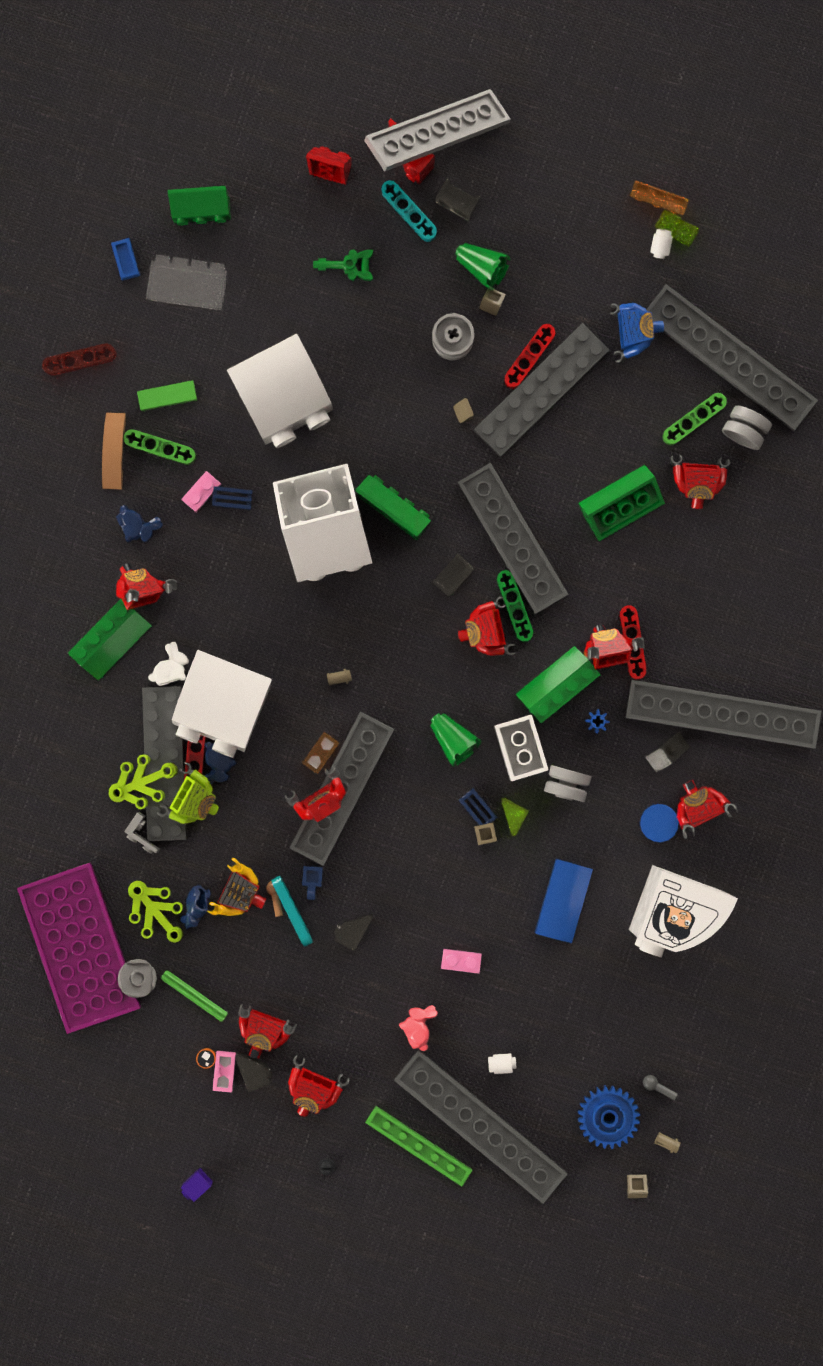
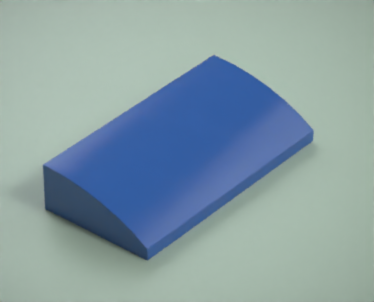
(563, 901)

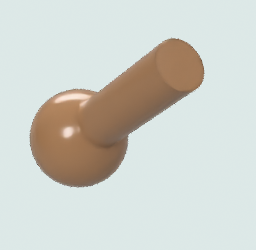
(275, 898)

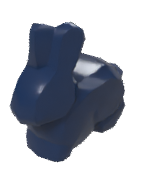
(134, 526)
(219, 764)
(196, 906)

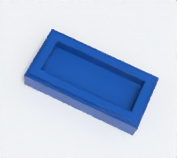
(125, 259)

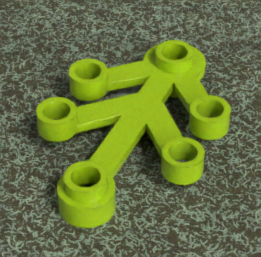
(138, 783)
(153, 909)

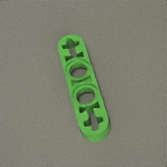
(695, 420)
(159, 448)

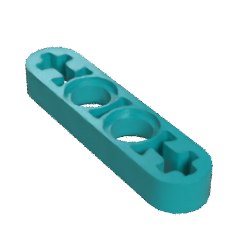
(411, 209)
(292, 911)

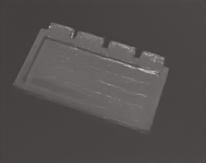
(187, 284)

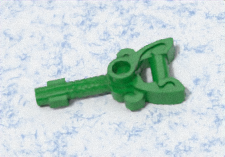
(349, 265)

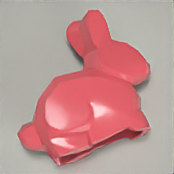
(416, 1028)

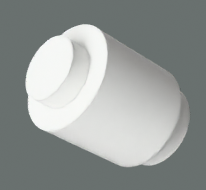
(661, 243)
(502, 1063)

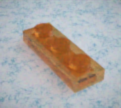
(659, 198)

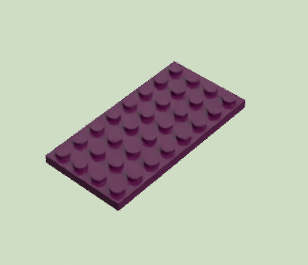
(77, 946)

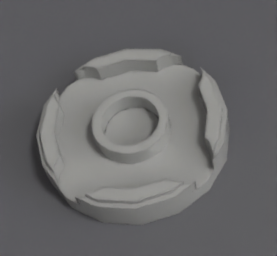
(137, 978)

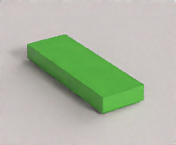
(167, 395)

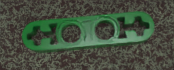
(517, 605)

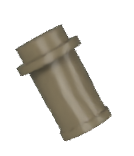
(339, 677)
(667, 1142)

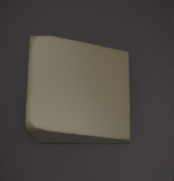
(492, 301)
(463, 411)
(485, 833)
(637, 1186)

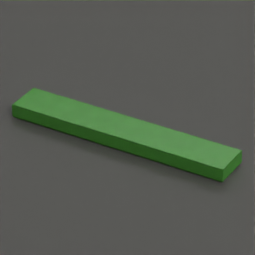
(418, 1146)

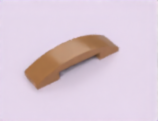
(113, 451)

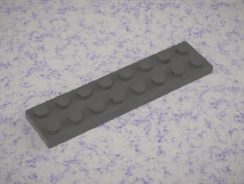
(541, 390)
(512, 538)
(162, 747)
(355, 764)

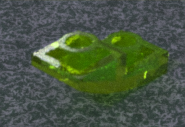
(681, 230)

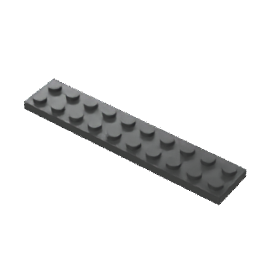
(731, 358)
(723, 714)
(480, 1126)

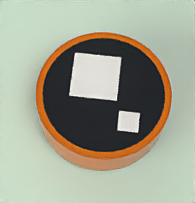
(206, 1058)

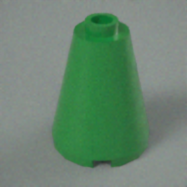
(483, 263)
(454, 739)

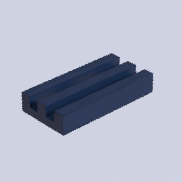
(232, 490)
(467, 796)

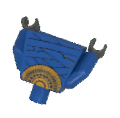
(635, 329)

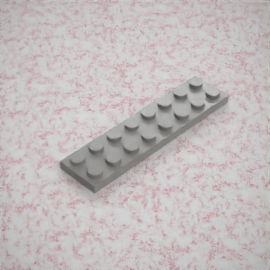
(437, 130)

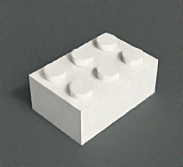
(521, 748)

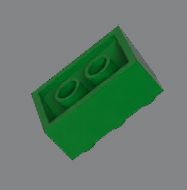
(199, 205)

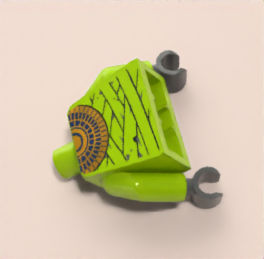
(192, 800)

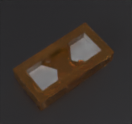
(320, 752)

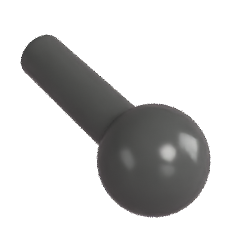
(651, 1083)

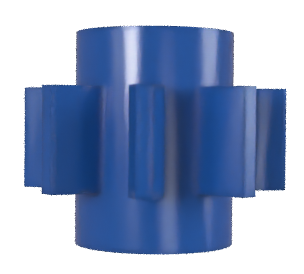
(593, 725)

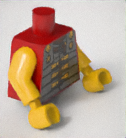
(239, 892)

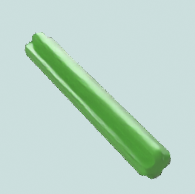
(194, 996)

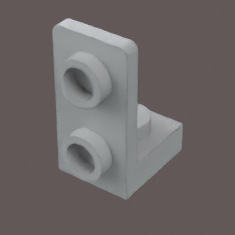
(137, 824)

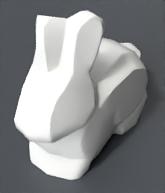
(171, 669)

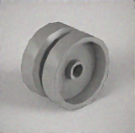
(454, 325)
(747, 427)
(567, 784)

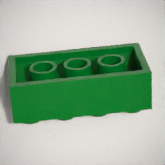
(622, 502)
(393, 507)
(109, 640)
(557, 684)

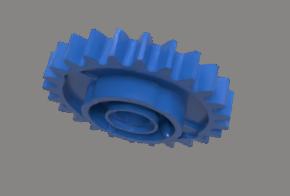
(608, 1131)

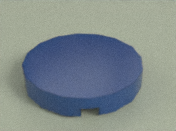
(659, 823)

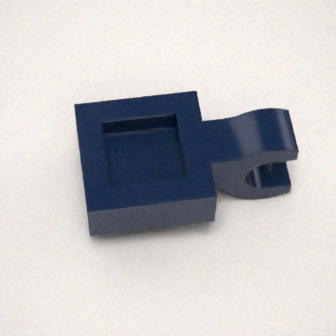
(312, 877)

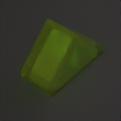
(514, 814)

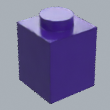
(196, 1185)

